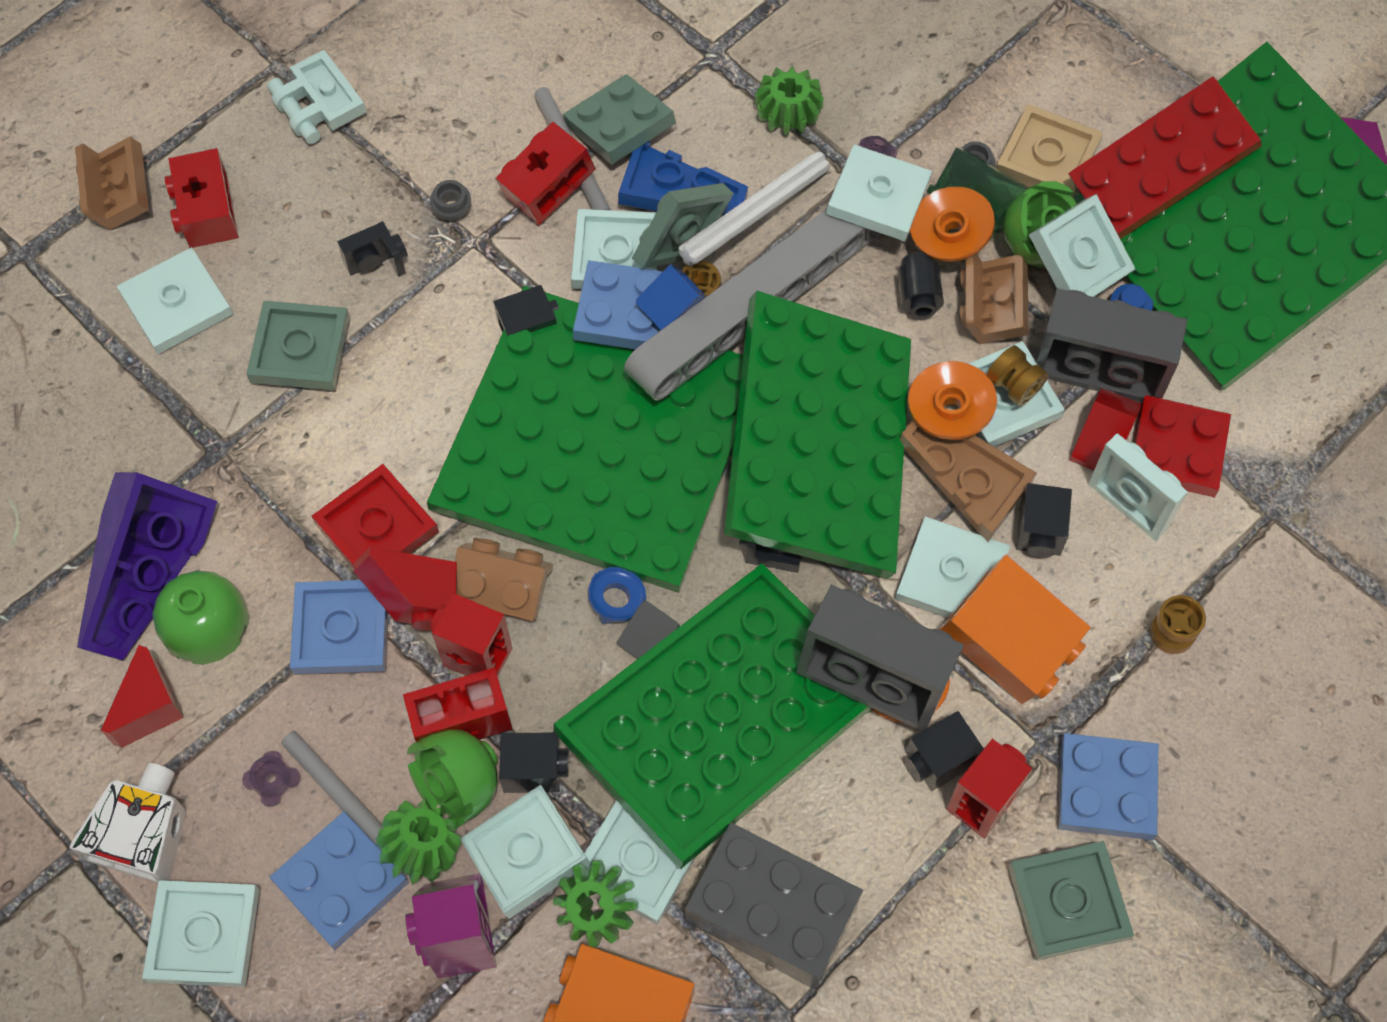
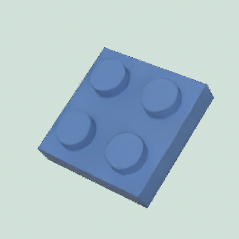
(609, 308)
(337, 629)
(1108, 786)
(338, 880)

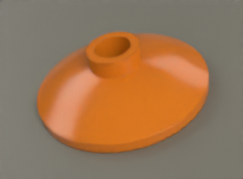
(948, 210)
(952, 384)

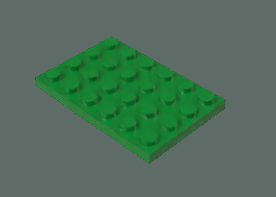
(819, 437)
(710, 717)

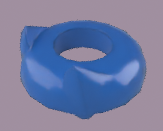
(615, 578)

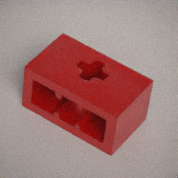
(545, 173)
(202, 198)
(470, 636)
(464, 703)
(989, 787)

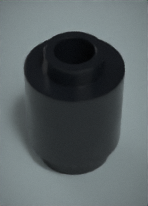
(920, 285)

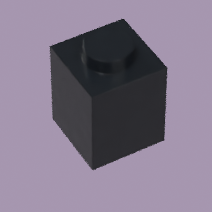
(525, 311)
(1044, 520)
(942, 751)
(532, 761)

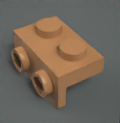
(112, 183)
(995, 298)
(501, 578)

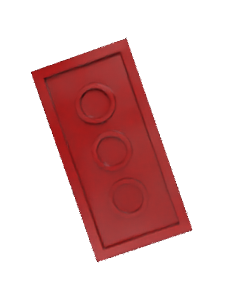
(1167, 157)

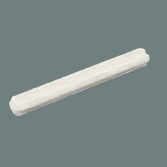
(753, 208)

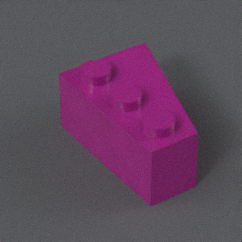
(452, 926)

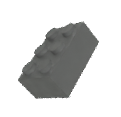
(1110, 345)
(878, 657)
(773, 905)

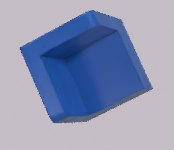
(669, 297)

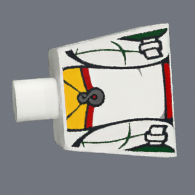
(134, 827)

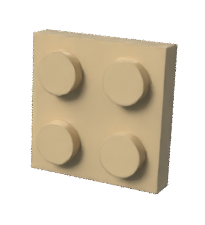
(1047, 148)

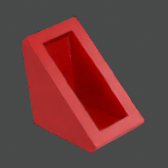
(1107, 417)
(141, 703)

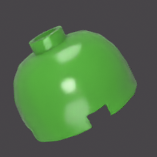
(1031, 211)
(200, 617)
(455, 773)

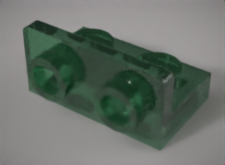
(974, 173)

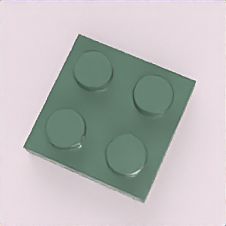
(619, 118)
(678, 219)
(298, 345)
(1070, 900)

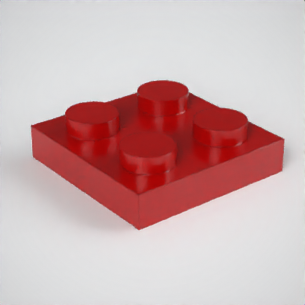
(1184, 442)
(376, 515)

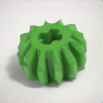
(789, 100)
(418, 841)
(579, 905)

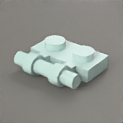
(326, 89)

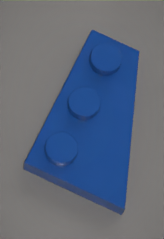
(654, 173)

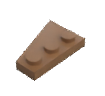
(971, 474)

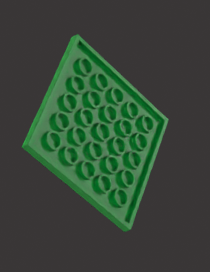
(1273, 233)
(585, 458)

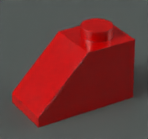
(407, 584)

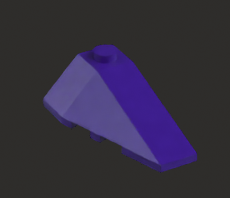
(140, 547)

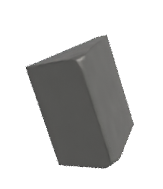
(646, 630)

